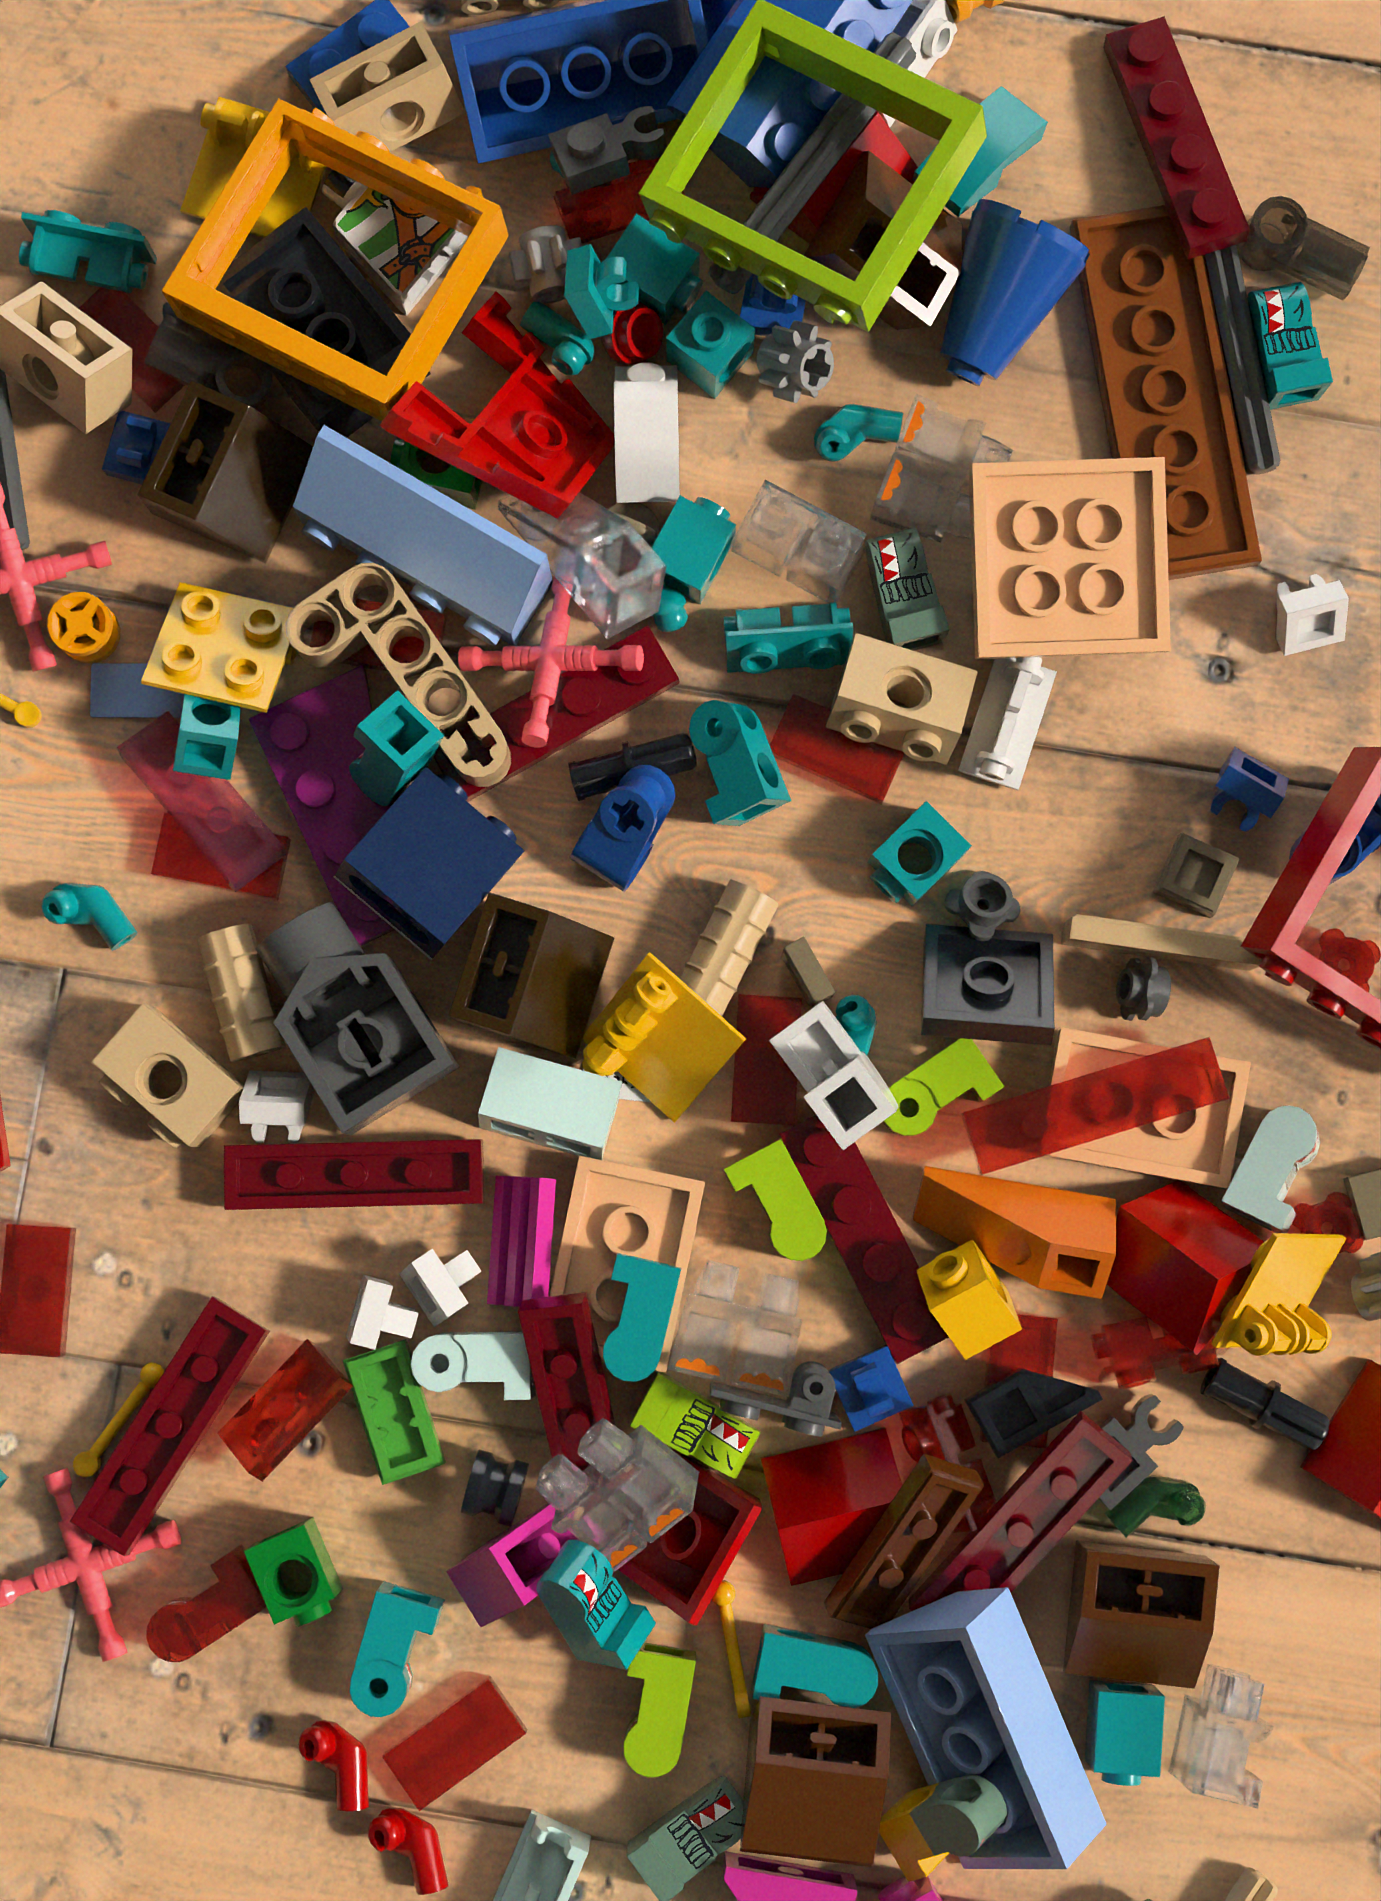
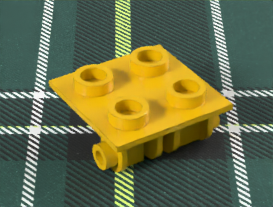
(228, 136)
(221, 648)
(660, 1038)
(1274, 1301)

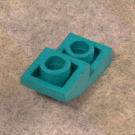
(1011, 132)

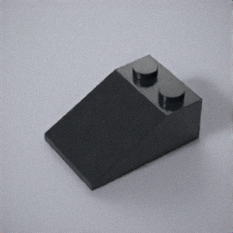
(315, 289)

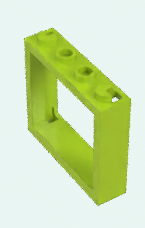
(860, 75)

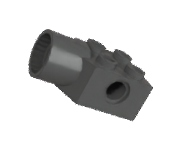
(351, 1020)

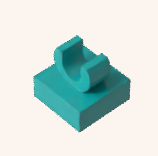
(594, 291)

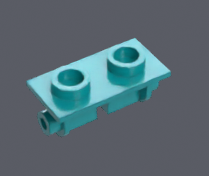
(63, 241)
(760, 644)

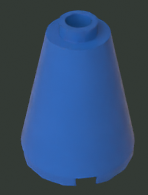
(1005, 288)

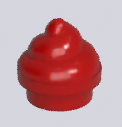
(635, 335)

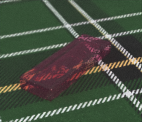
(202, 806)

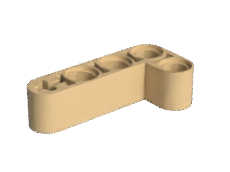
(417, 679)

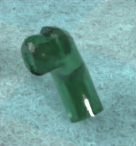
(1158, 1498)

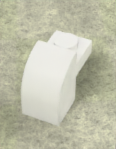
(646, 433)
(838, 1077)

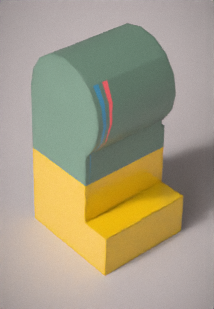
(941, 1820)

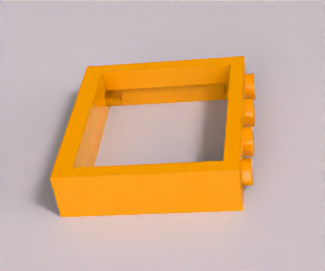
(369, 162)

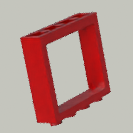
(1301, 888)

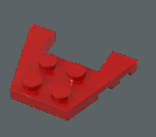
(531, 437)

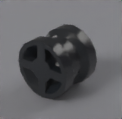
(494, 1488)

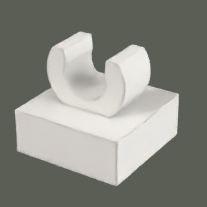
(1311, 615)
(275, 1100)
(438, 1285)

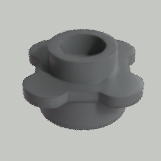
(990, 891)
(1143, 989)

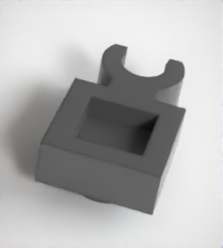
(600, 151)
(1137, 1439)

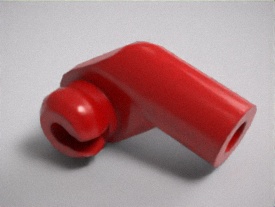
(344, 1756)
(415, 1839)

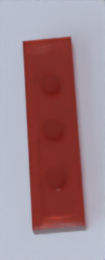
(1094, 1105)

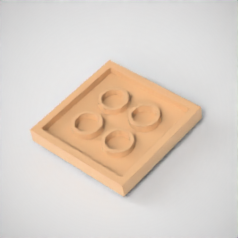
(1069, 558)

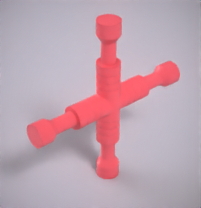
(20, 576)
(549, 661)
(86, 1565)

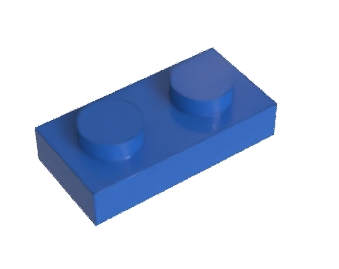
(359, 33)

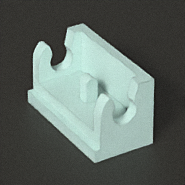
(549, 1104)
(544, 1861)

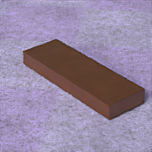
(903, 1542)

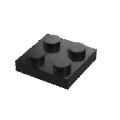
(988, 987)

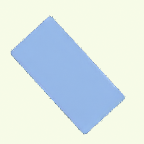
(119, 693)

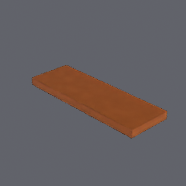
(1168, 383)

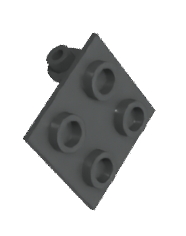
(803, 1411)

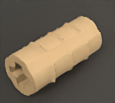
(728, 944)
(240, 992)

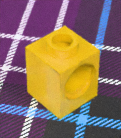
(968, 1299)

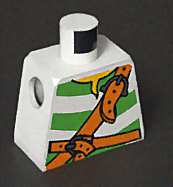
(390, 240)

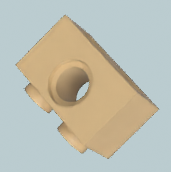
(391, 90)
(65, 357)
(929, 687)
(143, 1047)

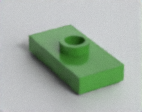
(394, 1412)

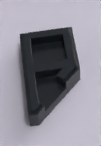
(1026, 1407)

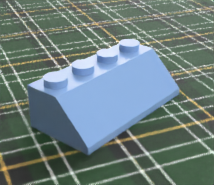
(421, 539)
(985, 1709)

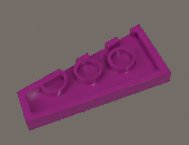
(310, 754)

